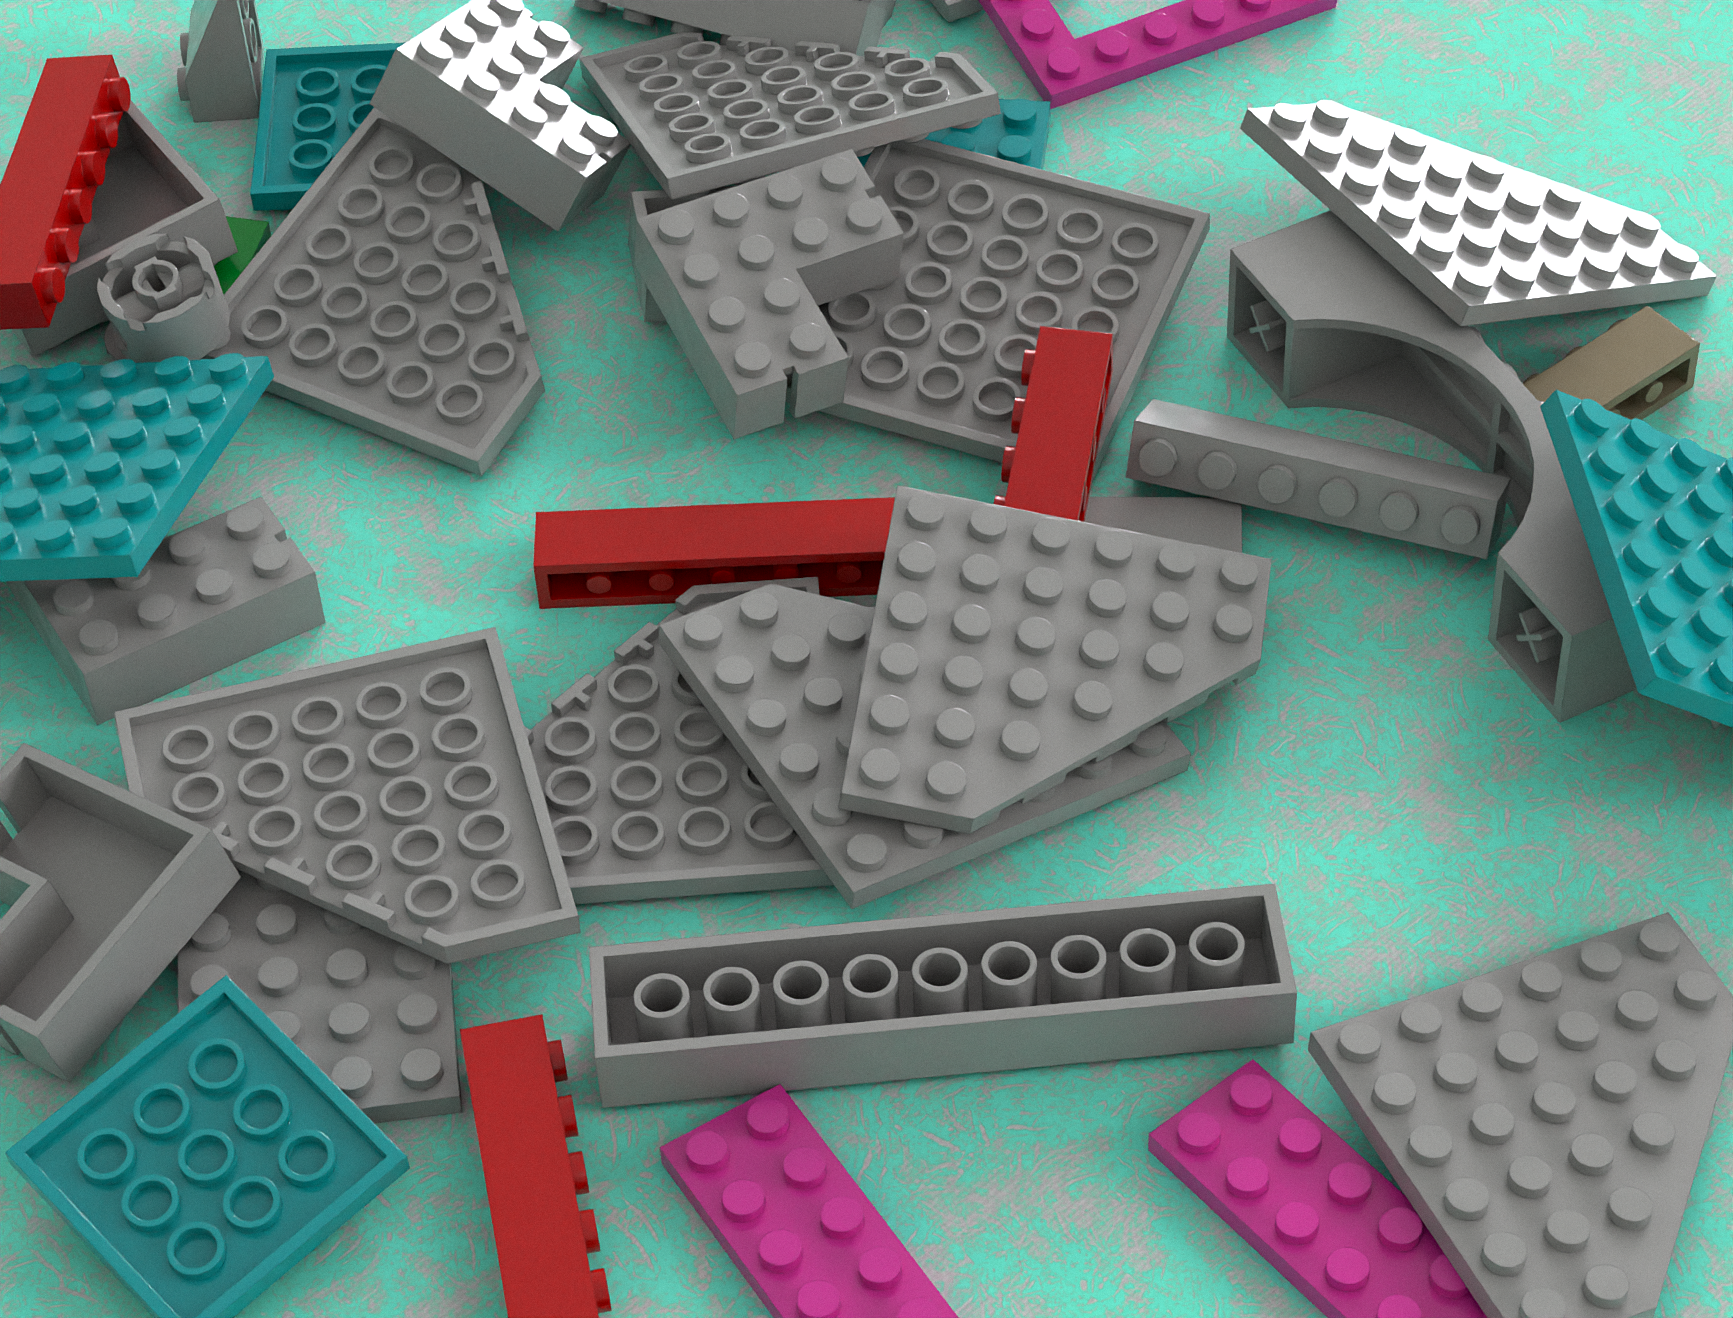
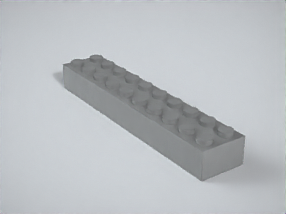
(941, 995)

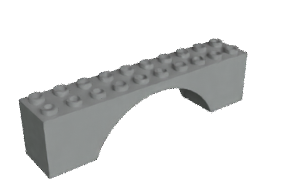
(1352, 333)

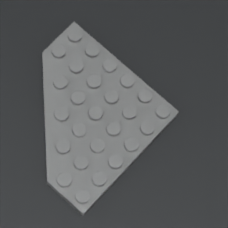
(752, 109)
(1471, 228)
(392, 303)
(1030, 648)
(785, 689)
(651, 786)
(372, 791)
(1548, 1115)

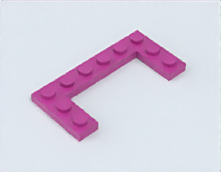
(1076, 68)

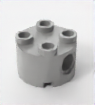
(164, 300)

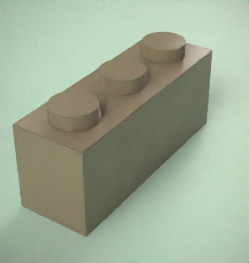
(1626, 369)

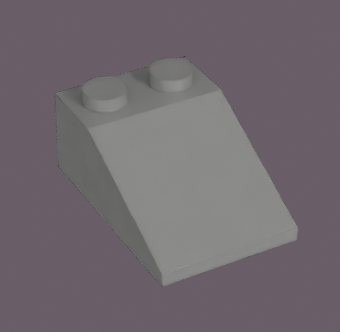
(222, 61)

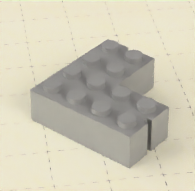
(493, 101)
(143, 194)
(747, 277)
(189, 613)
(97, 901)

